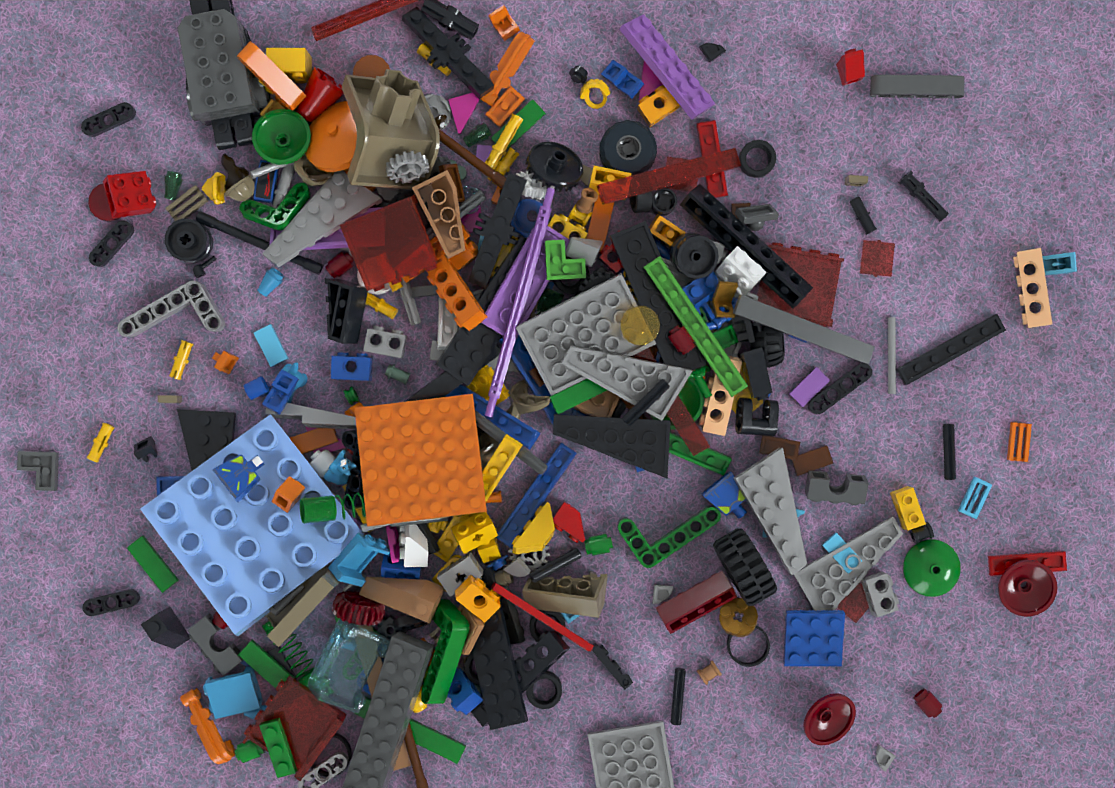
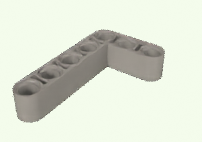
(171, 308)

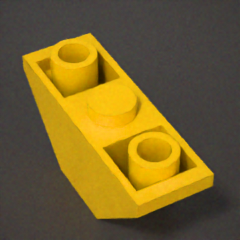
(536, 532)

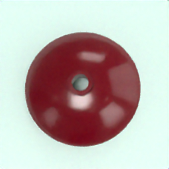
(1035, 595)
(829, 719)

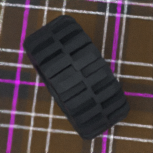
(745, 566)

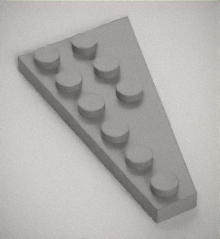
(323, 214)
(628, 376)
(771, 499)
(828, 583)

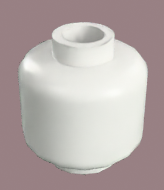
(321, 462)

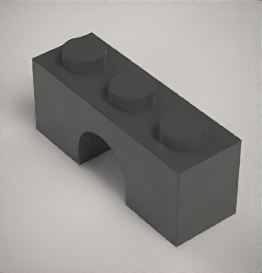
(851, 491)
(203, 635)

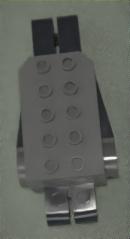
(217, 82)

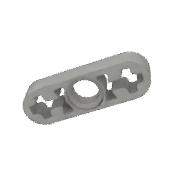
(338, 768)

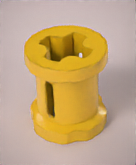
(581, 218)

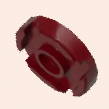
(99, 204)

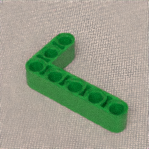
(669, 538)
(447, 653)

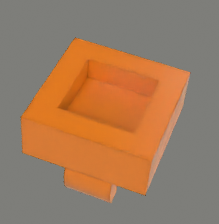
(225, 361)

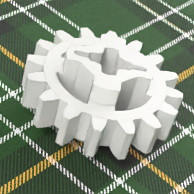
(532, 188)

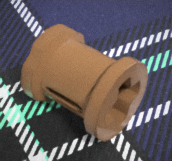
(588, 197)
(709, 672)

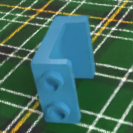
(356, 557)
(233, 693)

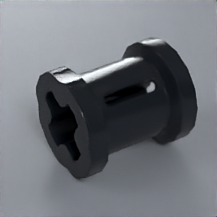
(922, 532)

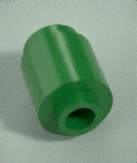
(598, 545)
(248, 751)

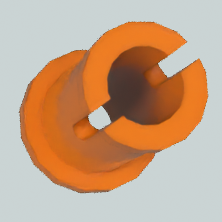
(495, 497)

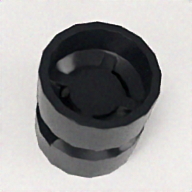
(663, 202)

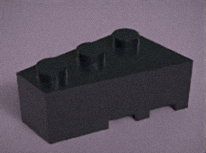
(345, 310)

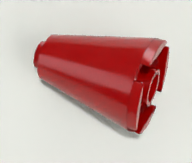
(320, 95)

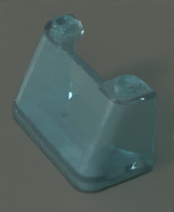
(346, 665)

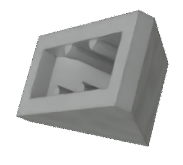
(584, 248)

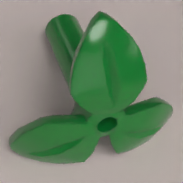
(698, 375)

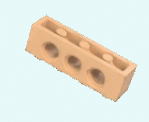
(1034, 258)
(719, 423)

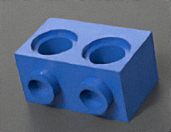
(397, 569)

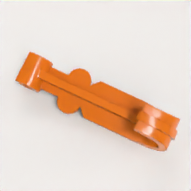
(508, 65)
(218, 751)

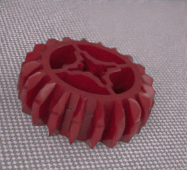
(357, 609)

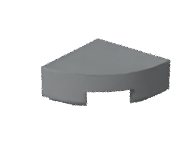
(517, 568)
(661, 593)
(884, 757)

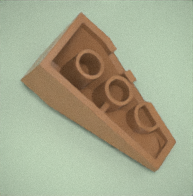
(442, 211)
(408, 596)

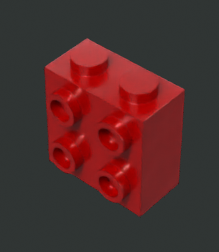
(129, 194)

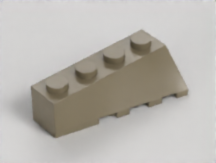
(568, 595)

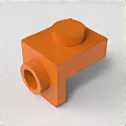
(503, 23)

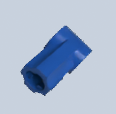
(257, 388)

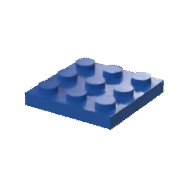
(814, 637)

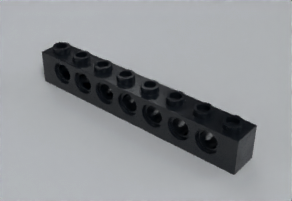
(734, 233)

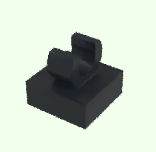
(144, 448)

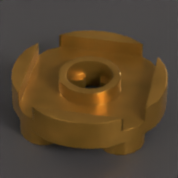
(734, 627)

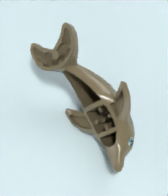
(521, 403)

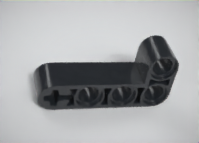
(354, 482)

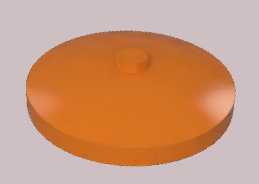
(333, 139)

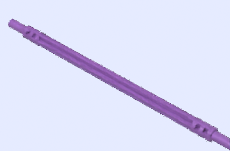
(519, 302)

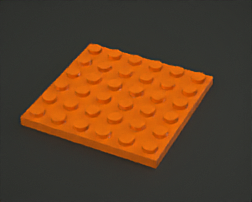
(420, 460)

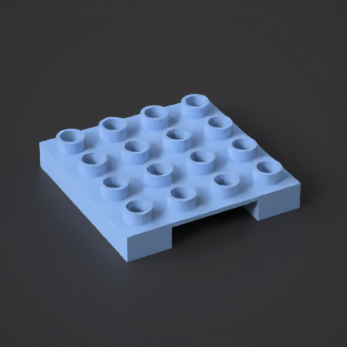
(250, 549)

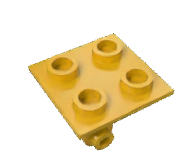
(482, 383)

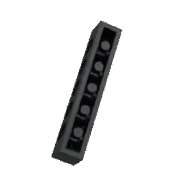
(556, 649)

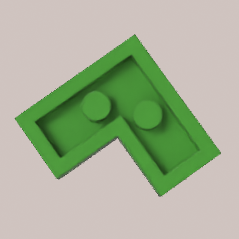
(558, 266)

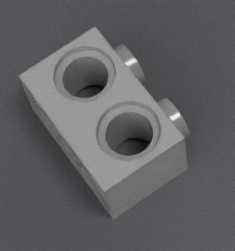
(384, 347)
(875, 596)

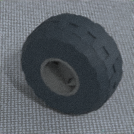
(628, 147)

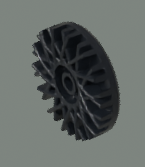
(554, 165)

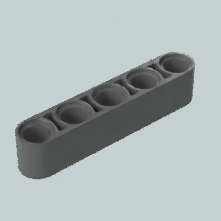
(917, 85)

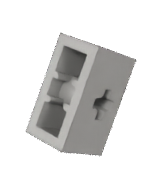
(449, 576)

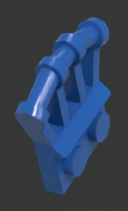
(702, 291)

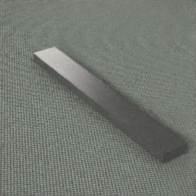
(803, 329)

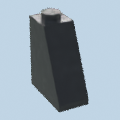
(756, 373)
(166, 629)

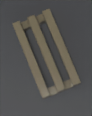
(182, 198)

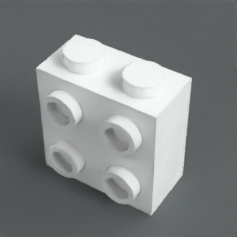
(741, 269)

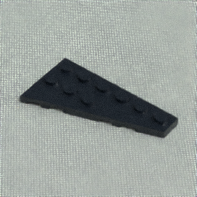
(205, 433)
(641, 444)

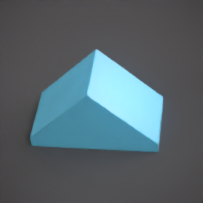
(1060, 264)

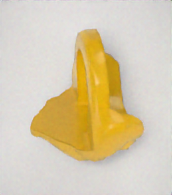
(594, 83)
(215, 188)

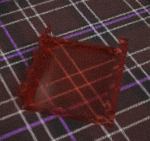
(390, 244)
(819, 271)
(305, 720)

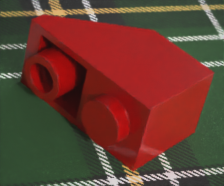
(851, 66)
(569, 519)

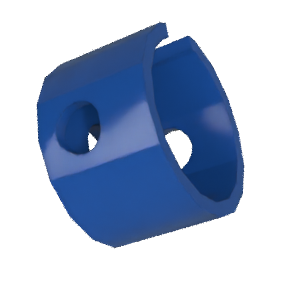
(520, 220)

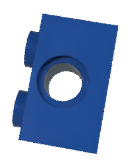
(340, 371)
(463, 693)

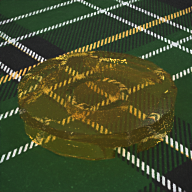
(640, 325)

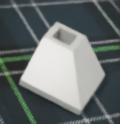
(414, 546)

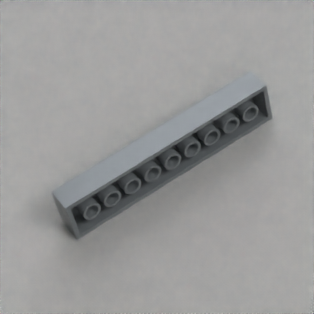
(389, 712)

